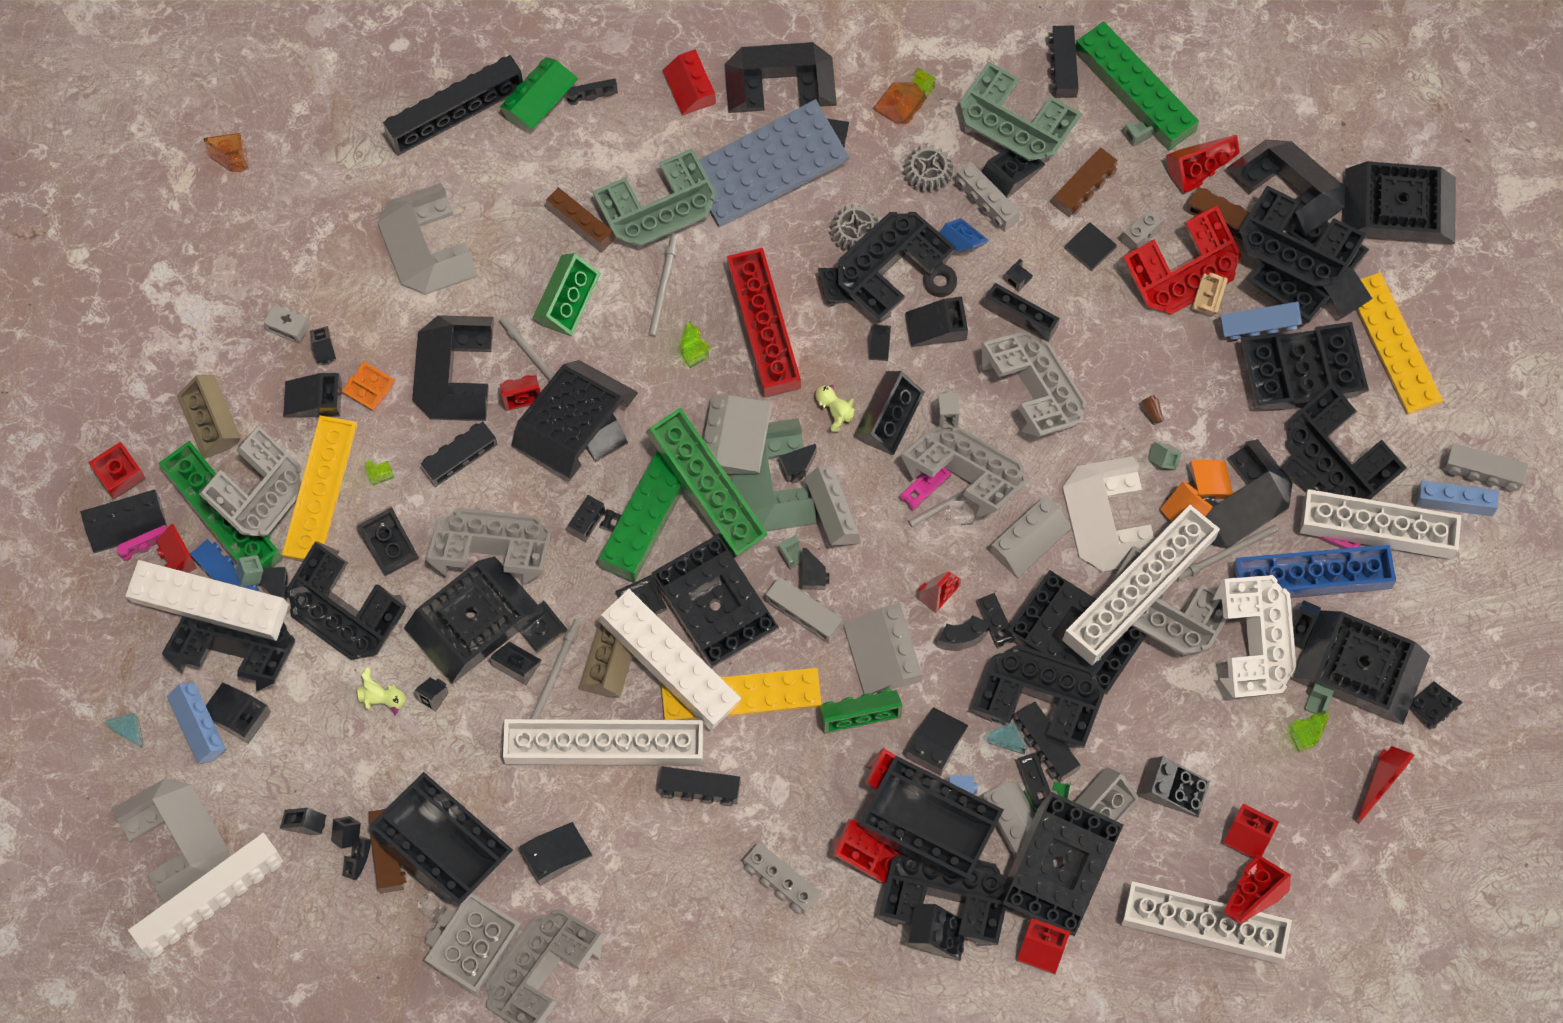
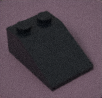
(1010, 171)
(387, 540)
(936, 741)
(555, 852)

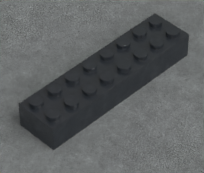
(452, 105)

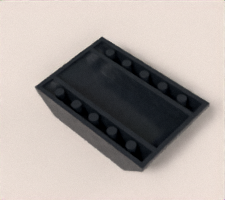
(930, 819)
(439, 840)

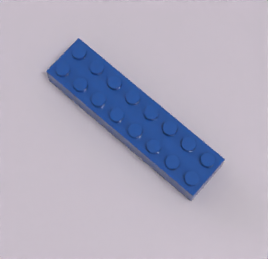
(1324, 570)

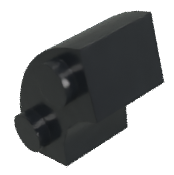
(963, 635)

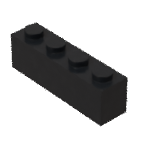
(1064, 61)
(1021, 312)
(458, 454)
(1050, 751)
(699, 785)

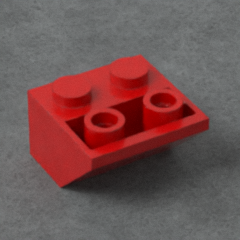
(1250, 832)
(1043, 946)

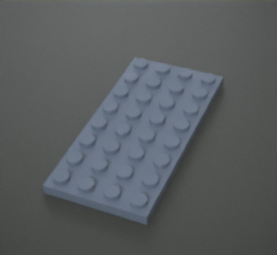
(772, 161)

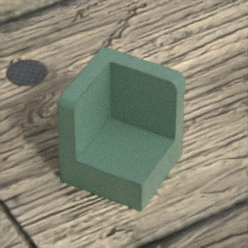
(1137, 133)
(1165, 455)
(791, 551)
(249, 571)
(1319, 699)

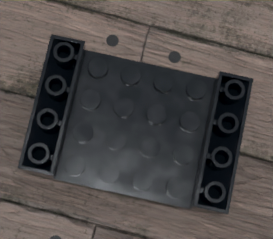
(569, 416)

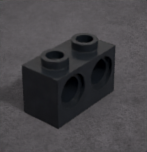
(586, 518)

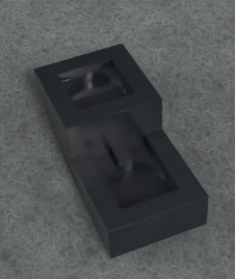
(355, 863)

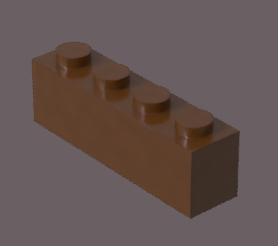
(1085, 182)
(1233, 214)
(580, 220)
(388, 870)

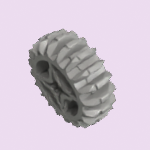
(925, 159)
(842, 232)

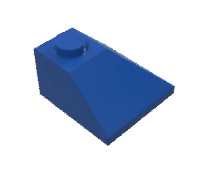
(962, 235)

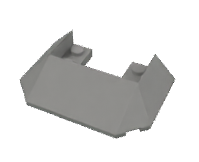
(408, 248)
(1055, 395)
(992, 472)
(271, 495)
(493, 533)
(1181, 631)
(189, 824)
(530, 961)

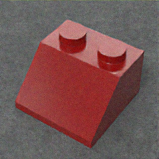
(520, 392)
(174, 550)

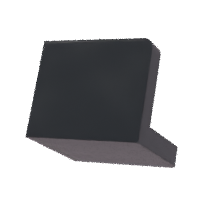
(1018, 276)
(344, 830)

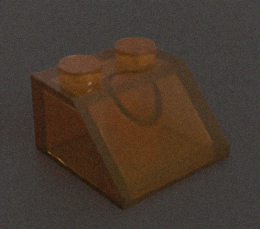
(900, 102)
(228, 151)

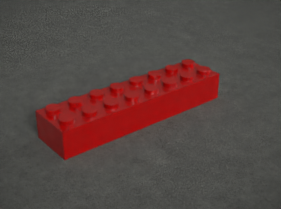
(763, 322)

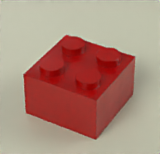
(117, 470)

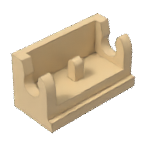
(1209, 294)

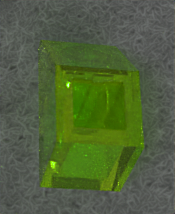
(692, 347)
(1309, 732)

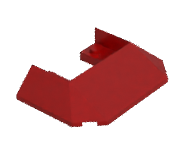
(1177, 288)
(856, 844)

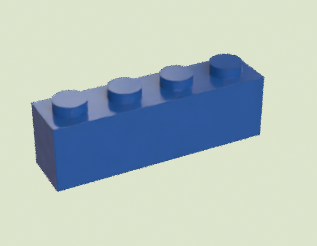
(215, 565)

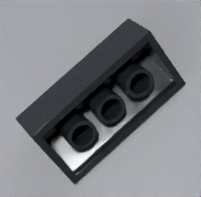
(890, 412)
(122, 520)

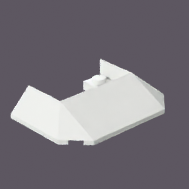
(1091, 515)
(1269, 635)

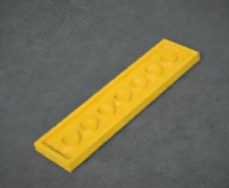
(1397, 348)
(320, 486)
(759, 694)

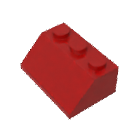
(689, 83)

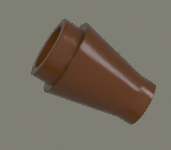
(1153, 409)

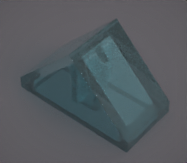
(127, 727)
(1008, 738)

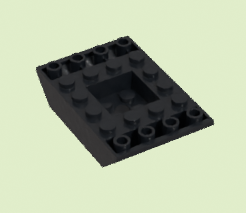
(1376, 210)
(709, 576)
(1052, 611)
(462, 642)
(1381, 687)
(1063, 892)

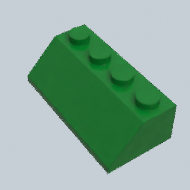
(538, 93)
(566, 294)
(860, 711)

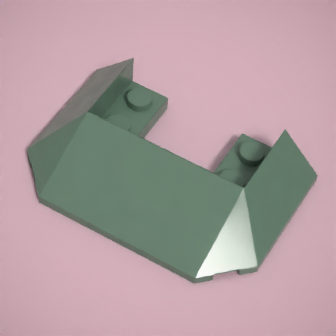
(1031, 141)
(687, 205)
(778, 508)

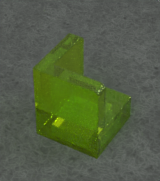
(925, 81)
(380, 472)

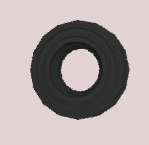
(941, 291)

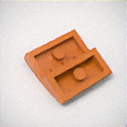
(368, 385)
(1211, 478)
(1181, 499)

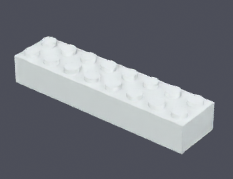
(1380, 524)
(207, 600)
(669, 659)
(206, 895)
(1205, 923)

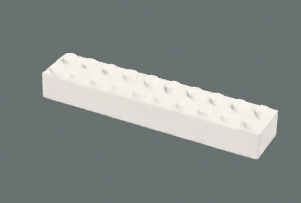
(1140, 585)
(603, 742)

